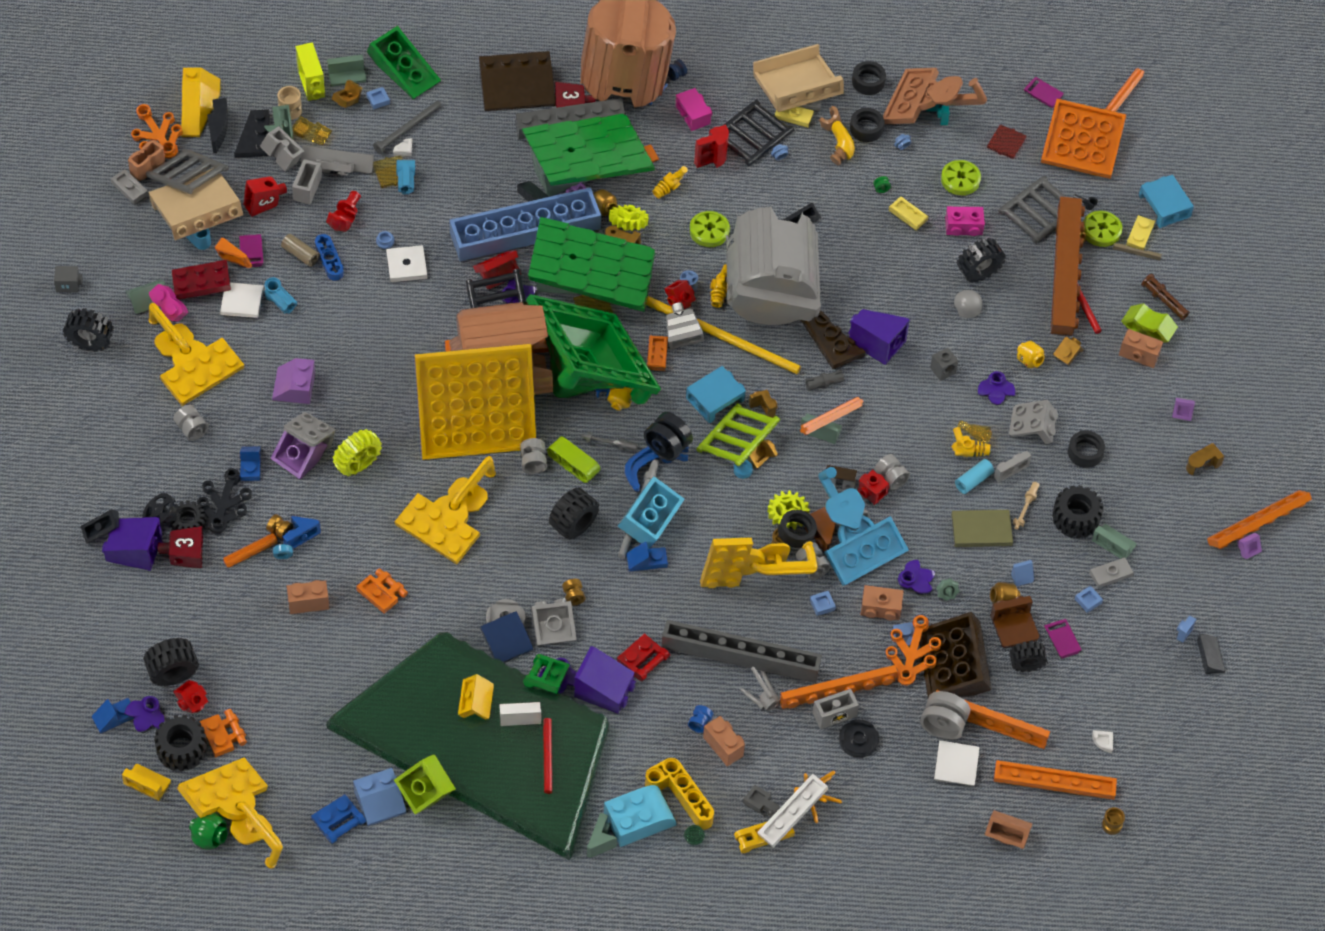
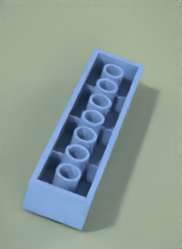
(518, 224)

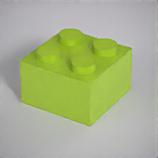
(424, 784)

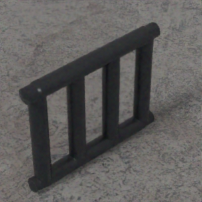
(761, 150)
(519, 291)

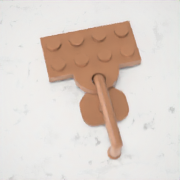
(920, 92)

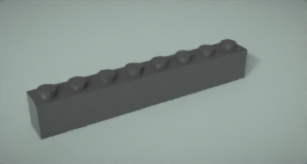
(741, 651)

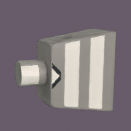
(683, 327)

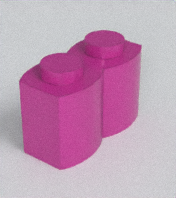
(166, 299)

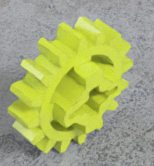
(628, 217)
(786, 503)

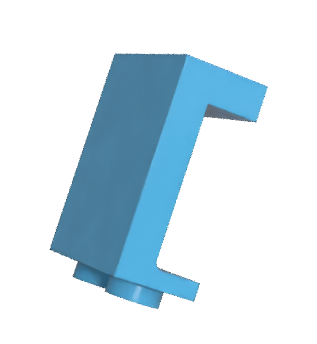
(1167, 200)
(715, 393)

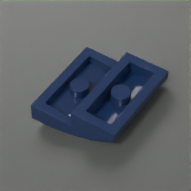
(506, 637)

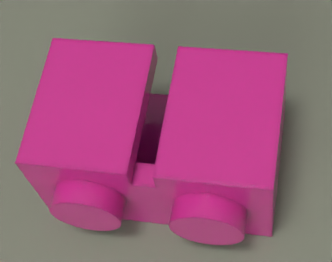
(692, 105)

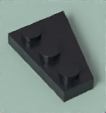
(253, 135)

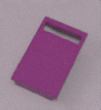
(1044, 92)
(252, 247)
(1063, 639)

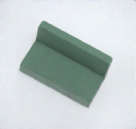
(346, 69)
(140, 296)
(827, 433)
(1113, 541)

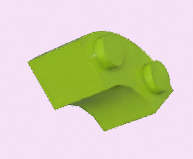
(1150, 323)

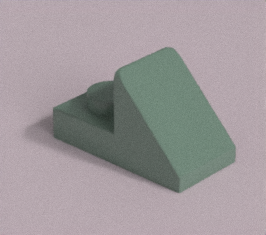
(282, 119)
(600, 840)

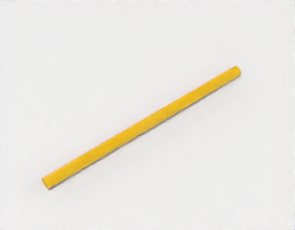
(732, 339)

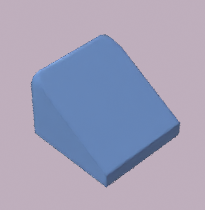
(1023, 573)

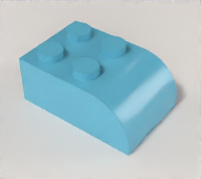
(651, 512)
(638, 814)

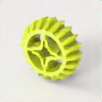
(357, 452)

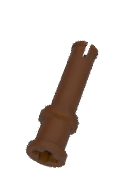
(1159, 291)

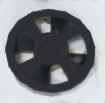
(160, 510)

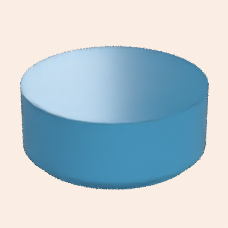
(744, 470)
(282, 551)

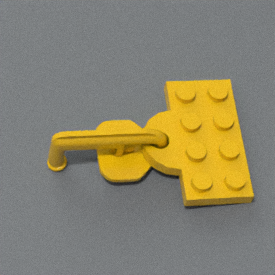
(195, 365)
(444, 522)
(735, 558)
(231, 793)

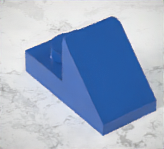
(250, 463)
(303, 531)
(644, 559)
(111, 715)

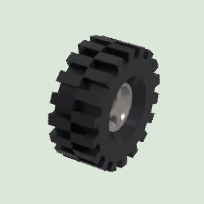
(981, 260)
(88, 330)

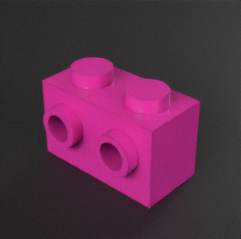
(964, 221)

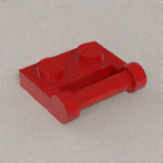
(639, 653)

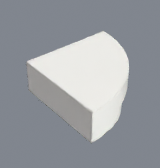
(403, 148)
(1103, 740)

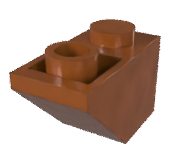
(825, 529)

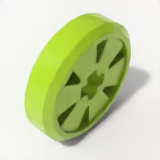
(960, 186)
(704, 220)
(1103, 238)

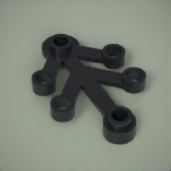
(224, 502)

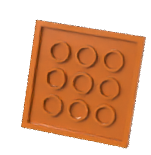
(1083, 138)

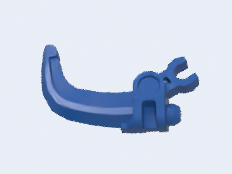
(642, 458)

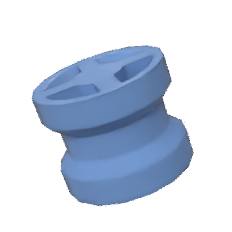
(691, 277)

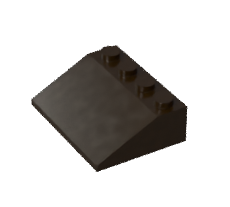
(516, 81)
(961, 659)

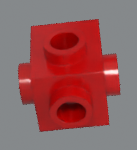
(680, 292)
(873, 487)
(191, 696)

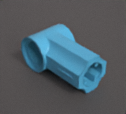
(405, 171)
(279, 296)

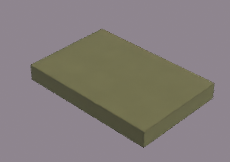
(981, 528)

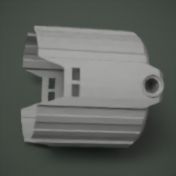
(773, 268)

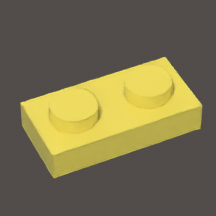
(1140, 233)

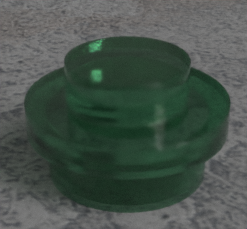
(694, 835)

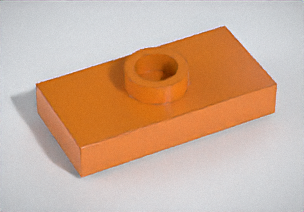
(657, 353)

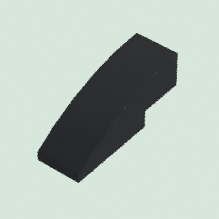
(218, 123)

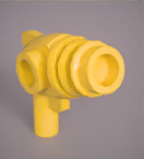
(671, 181)
(719, 288)
(966, 447)

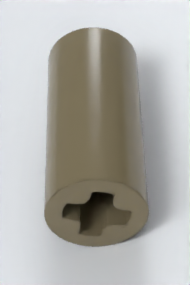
(300, 250)

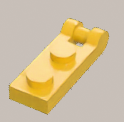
(746, 846)

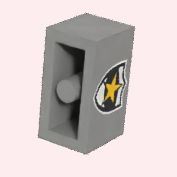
(835, 709)

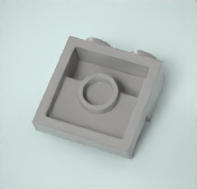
(553, 622)

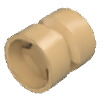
(291, 96)

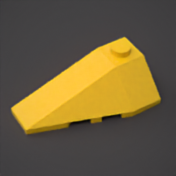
(197, 94)

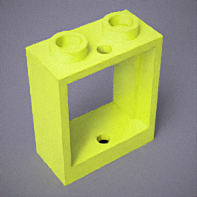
(310, 71)

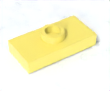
(796, 115)
(908, 213)

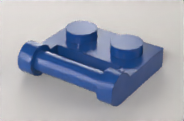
(335, 814)

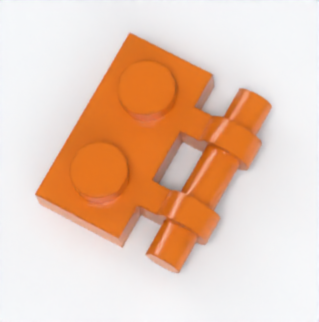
(378, 594)
(217, 735)

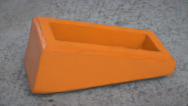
(231, 253)

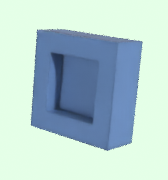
(378, 98)
(1088, 599)
(822, 603)
(1185, 628)

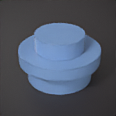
(902, 141)
(780, 152)
(385, 240)

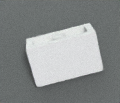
(520, 714)

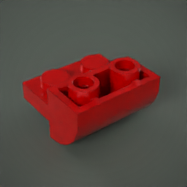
(712, 148)

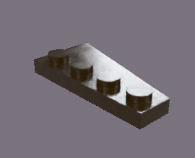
(831, 341)

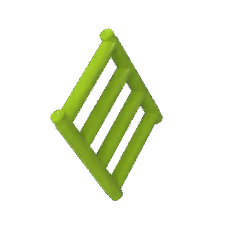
(727, 421)

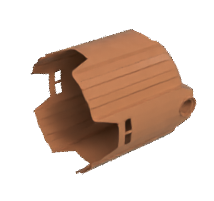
(627, 48)
(505, 326)

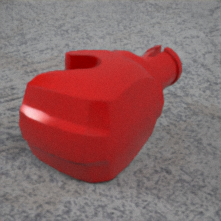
(345, 214)

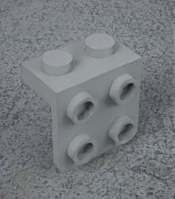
(1034, 418)
(310, 430)

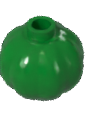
(208, 831)

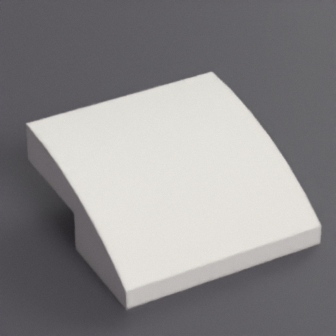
(242, 300)
(956, 763)

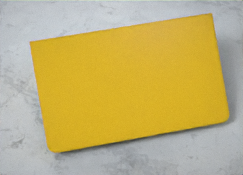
(476, 697)
(146, 781)

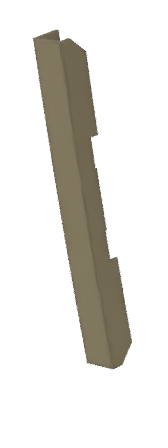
(1120, 247)

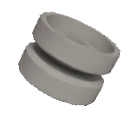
(945, 715)

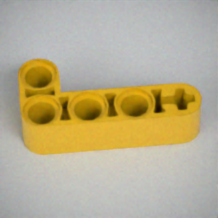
(683, 794)

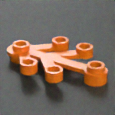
(158, 134)
(913, 652)

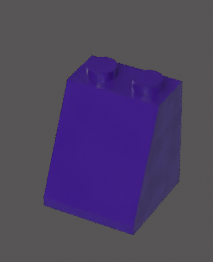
(879, 333)
(134, 542)
(603, 681)

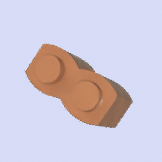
(146, 159)

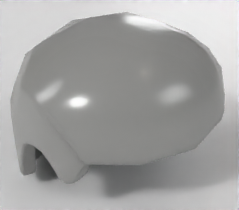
(968, 303)

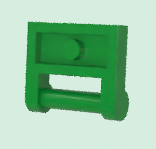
(552, 676)

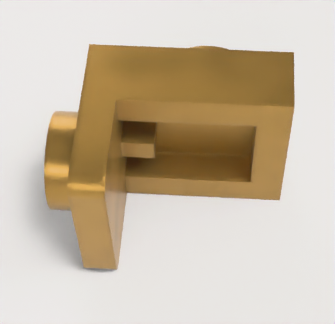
(349, 95)
(1068, 350)
(764, 399)
(762, 453)

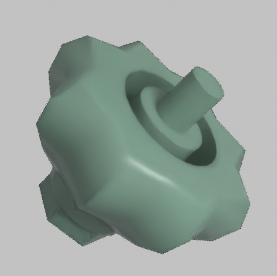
(947, 589)

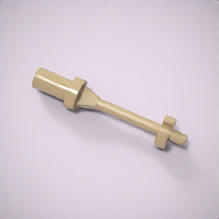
(1030, 496)

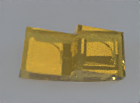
(312, 132)

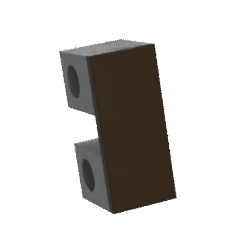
(845, 474)

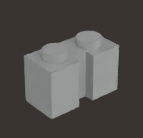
(282, 147)

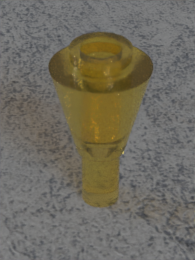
(979, 432)

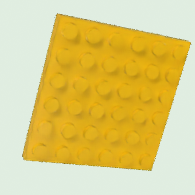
(475, 400)

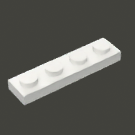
(792, 810)

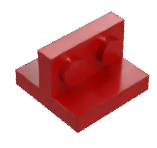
(497, 265)

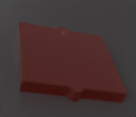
(1006, 141)

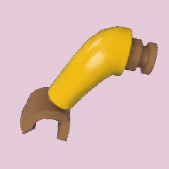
(845, 144)

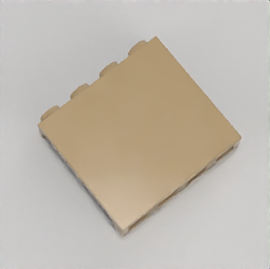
(797, 78)
(204, 208)

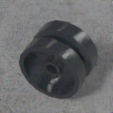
(668, 436)

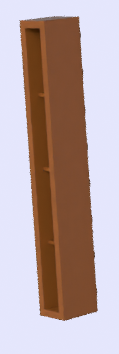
(1066, 266)

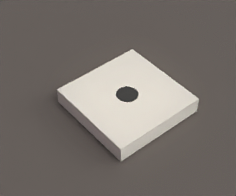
(406, 263)

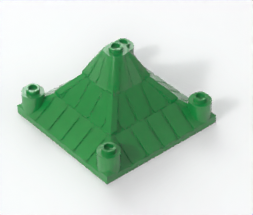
(592, 352)

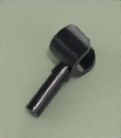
(1089, 203)

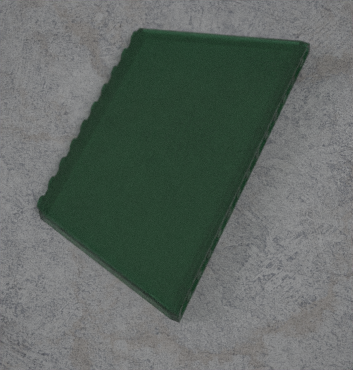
(491, 765)

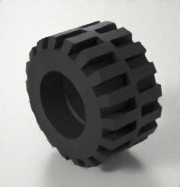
(1081, 499)
(574, 513)
(171, 662)
(180, 728)

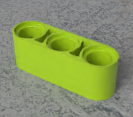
(573, 459)

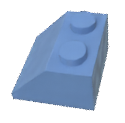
(379, 797)

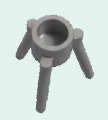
(768, 698)

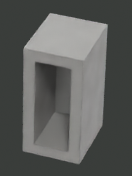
(307, 181)

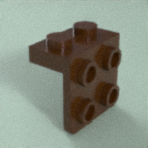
(1014, 621)

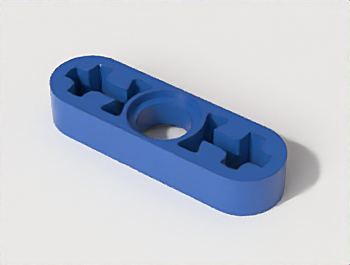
(327, 264)

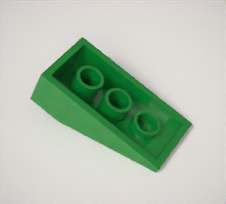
(402, 62)

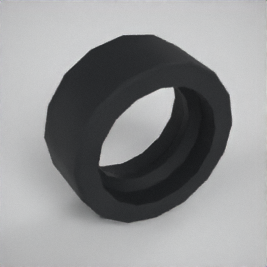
(864, 87)
(866, 114)
(1083, 460)
(800, 517)

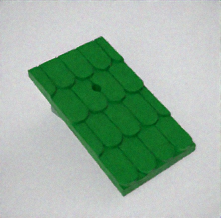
(585, 151)
(591, 265)

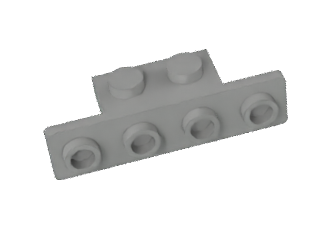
(338, 160)

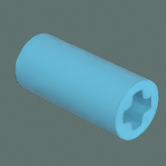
(974, 476)

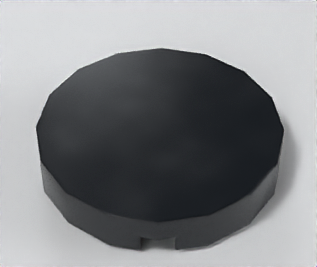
(858, 738)

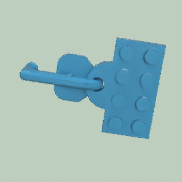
(860, 548)

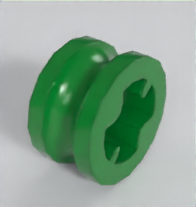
(882, 184)

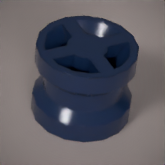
(677, 69)

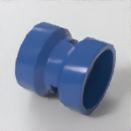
(701, 717)

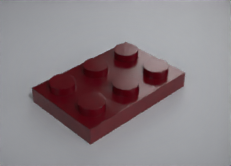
(201, 279)

